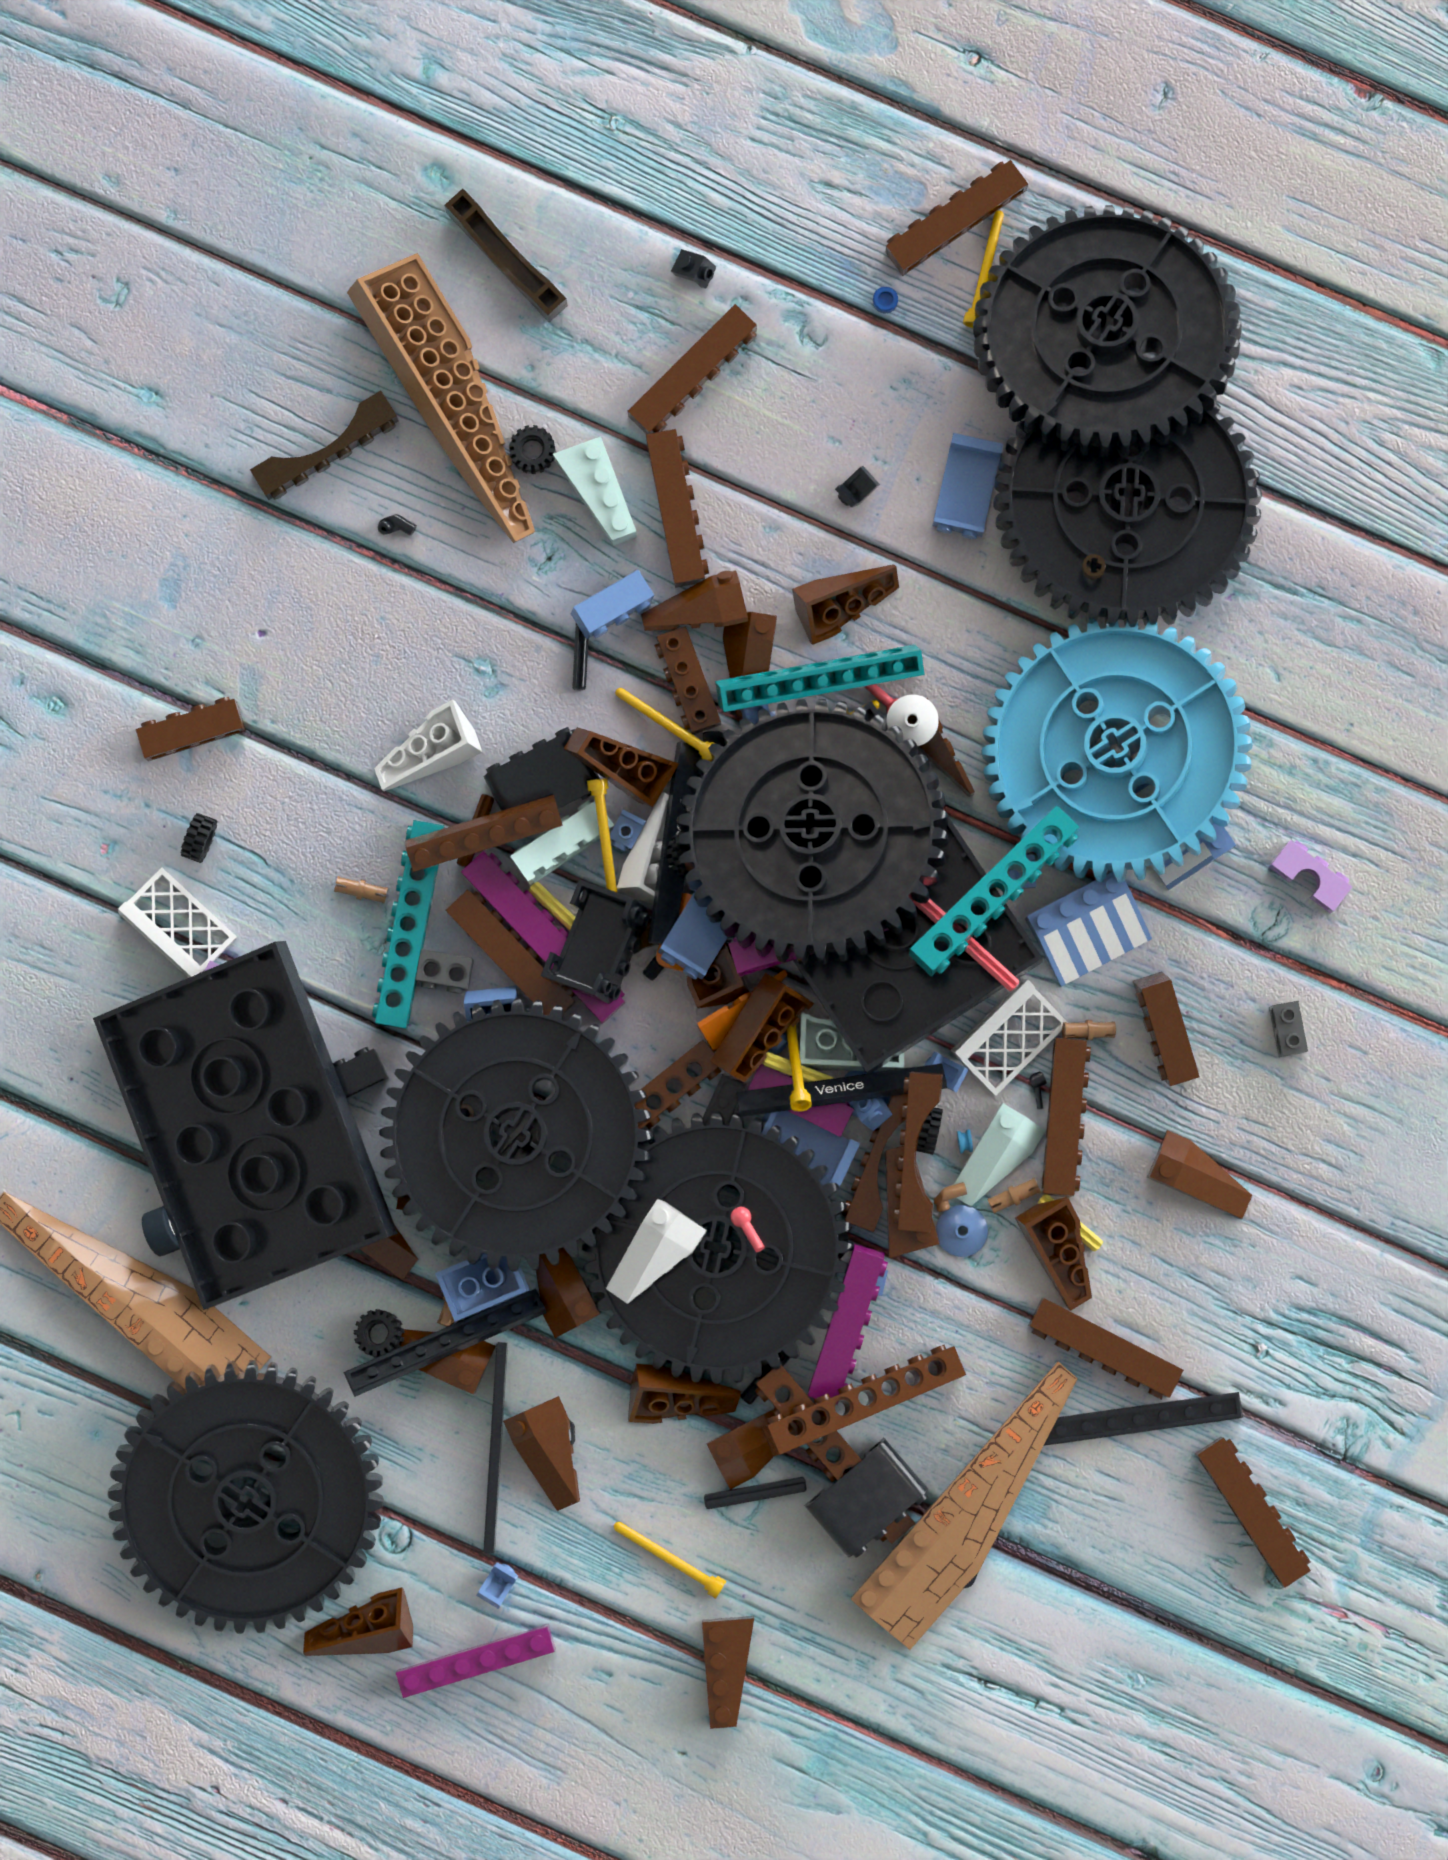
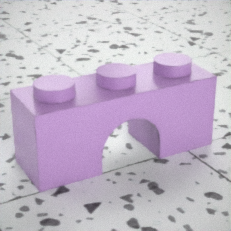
(1330, 887)

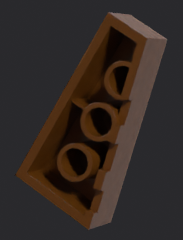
(625, 766)
(902, 1241)
(725, 1663)

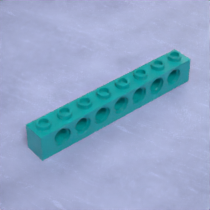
(819, 678)
(1054, 823)
(400, 1016)

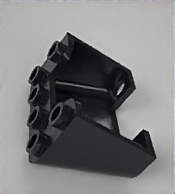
(540, 774)
(598, 943)
(867, 1499)

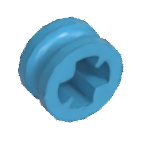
(964, 1141)

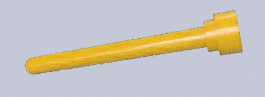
(969, 316)
(665, 722)
(598, 789)
(799, 1099)
(712, 1584)

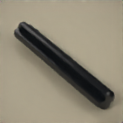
(755, 1493)

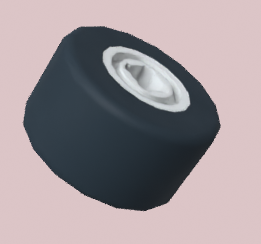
(159, 1232)

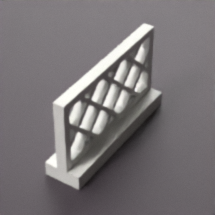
(161, 940)
(993, 1020)

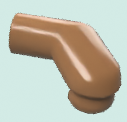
(948, 1193)

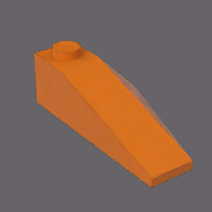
(718, 1024)

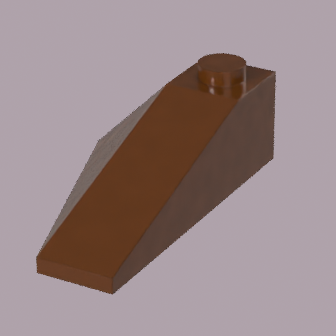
(749, 646)
(720, 983)
(1056, 1240)
(459, 1369)
(742, 1451)

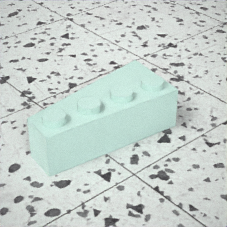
(595, 482)
(559, 844)
(826, 1049)

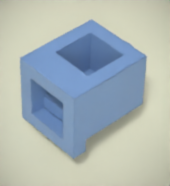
(626, 820)
(871, 1111)

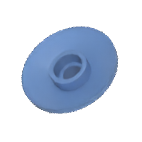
(948, 1227)

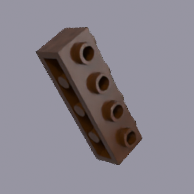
(689, 681)

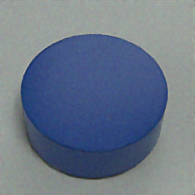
(885, 300)

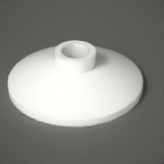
(925, 712)

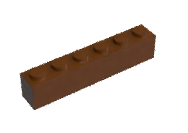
(956, 217)
(693, 370)
(675, 507)
(483, 833)
(507, 952)
(1064, 1117)
(1105, 1347)
(1253, 1512)

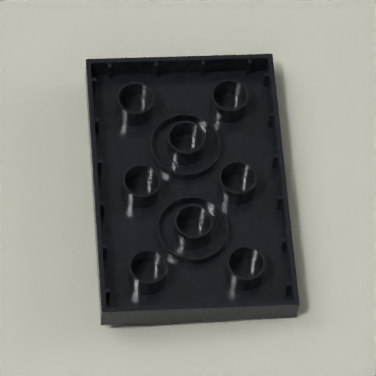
(885, 997)
(244, 1125)

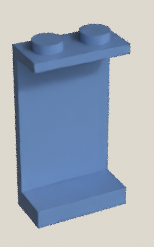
(967, 486)
(693, 941)
(829, 1148)

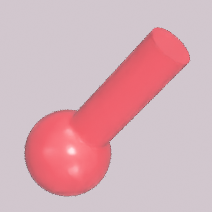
(881, 695)
(741, 1218)

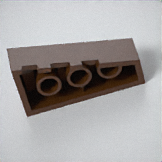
(759, 1027)
(1166, 1027)

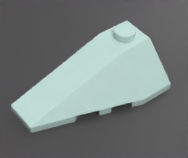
(1001, 1149)

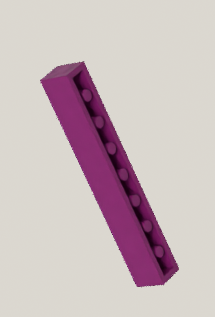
(527, 919)

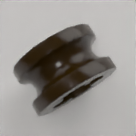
(1100, 563)

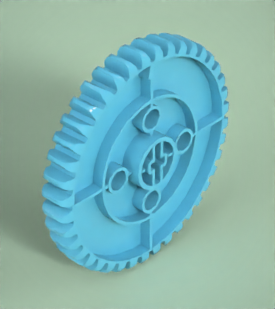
(1132, 678)

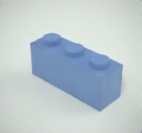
(612, 605)

